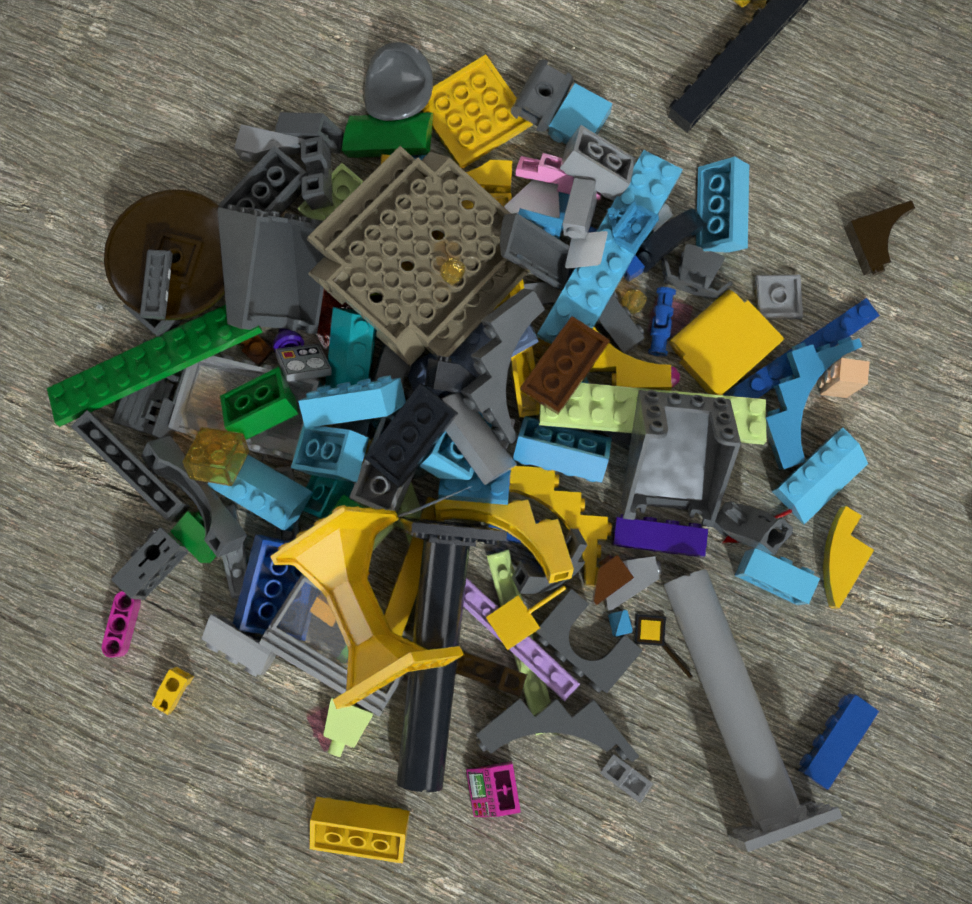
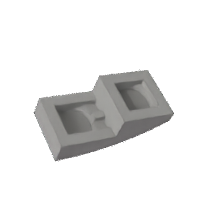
(626, 778)

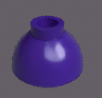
(287, 338)

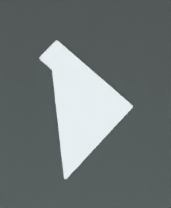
(538, 198)

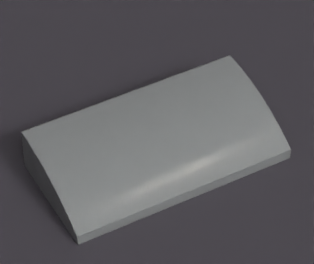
(477, 441)

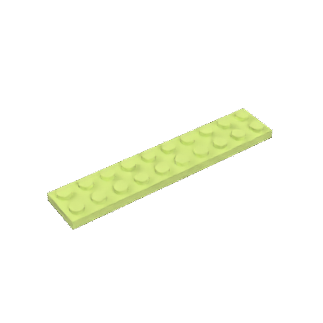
(615, 406)

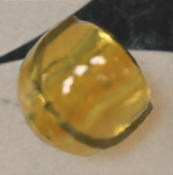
(452, 271)
(634, 300)

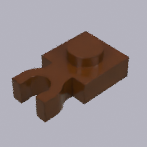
(256, 350)

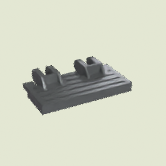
(139, 408)

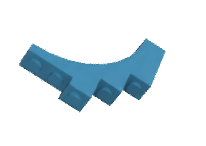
(807, 366)

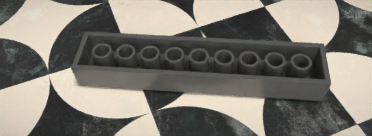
(269, 186)

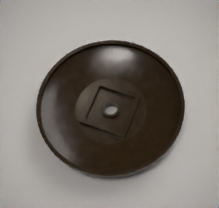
(176, 223)

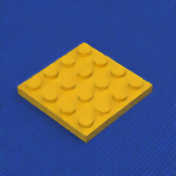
(474, 112)

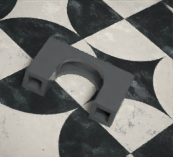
(601, 672)

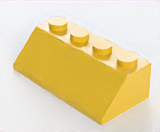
(359, 829)

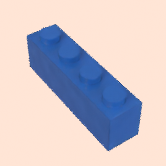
(838, 740)

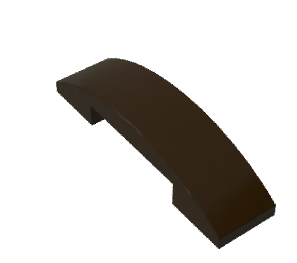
(491, 673)

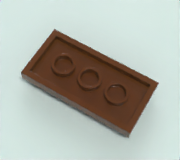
(564, 365)

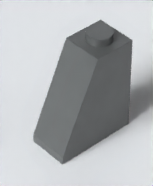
(311, 126)

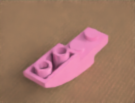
(546, 170)

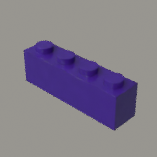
(660, 537)

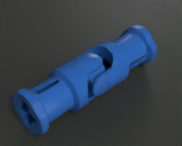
(662, 320)

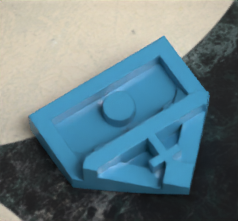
(631, 225)

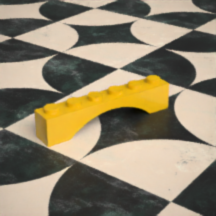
(492, 176)

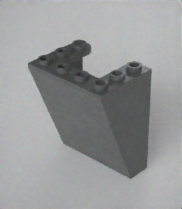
(268, 269)
(680, 454)

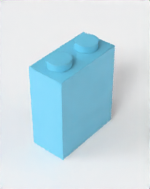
(578, 109)

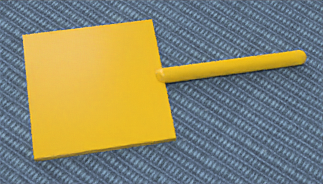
(514, 621)

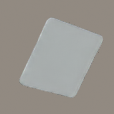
(586, 251)

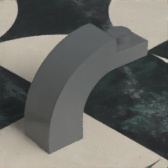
(530, 575)

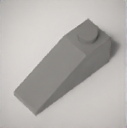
(255, 143)

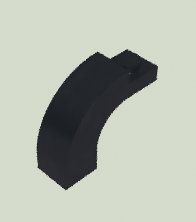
(668, 237)

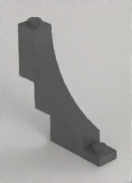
(586, 723)

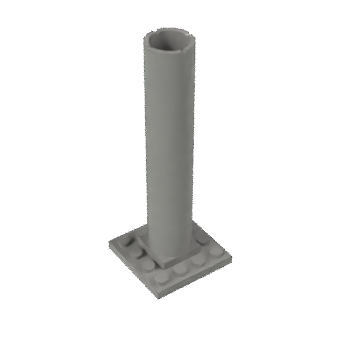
(741, 719)

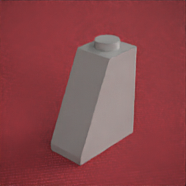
(580, 208)
(644, 572)

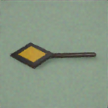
(651, 631)

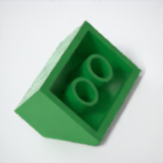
(258, 404)

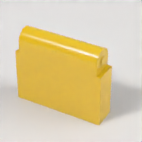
(724, 343)

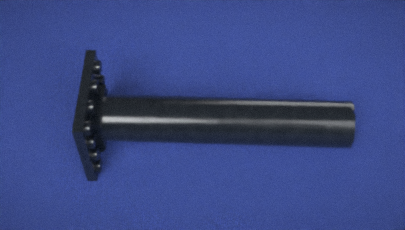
(435, 627)

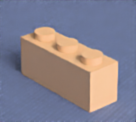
(844, 378)

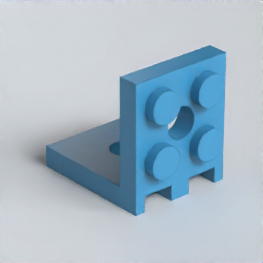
(549, 224)

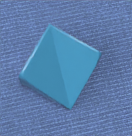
(620, 623)

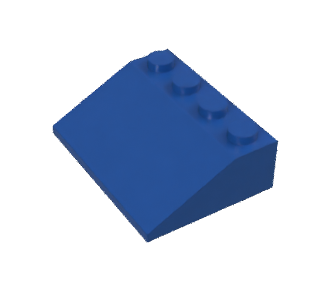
(263, 586)

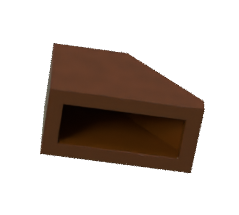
(610, 578)

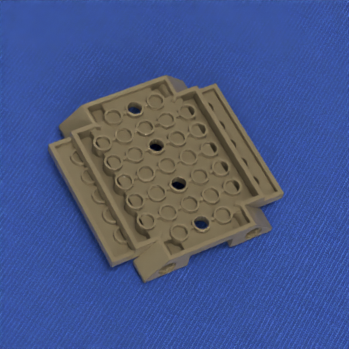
(392, 223)

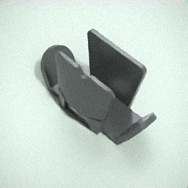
(696, 272)

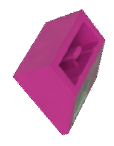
(493, 790)

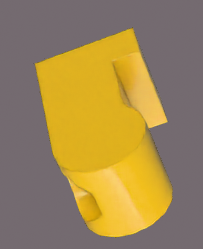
(171, 690)

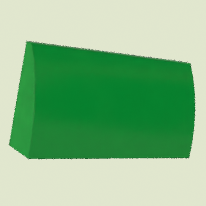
(375, 137)

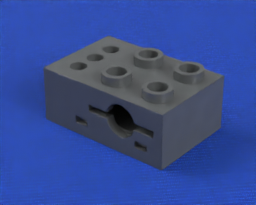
(150, 564)

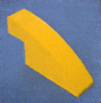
(521, 367)
(843, 557)

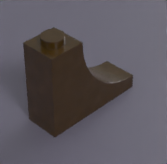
(871, 234)

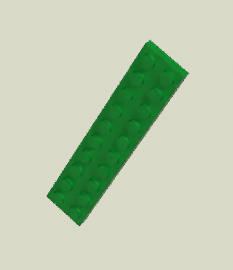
(145, 365)

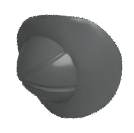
(397, 82)

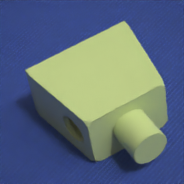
(345, 726)

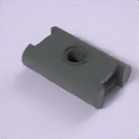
(542, 95)

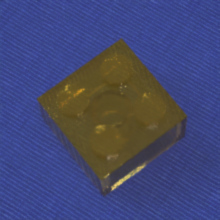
(216, 456)

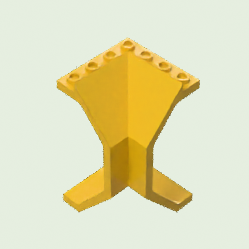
(337, 561)

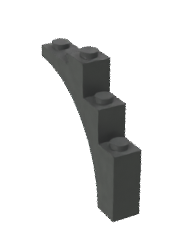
(492, 360)

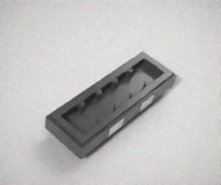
(156, 284)

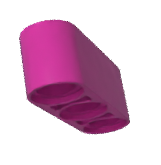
(112, 631)

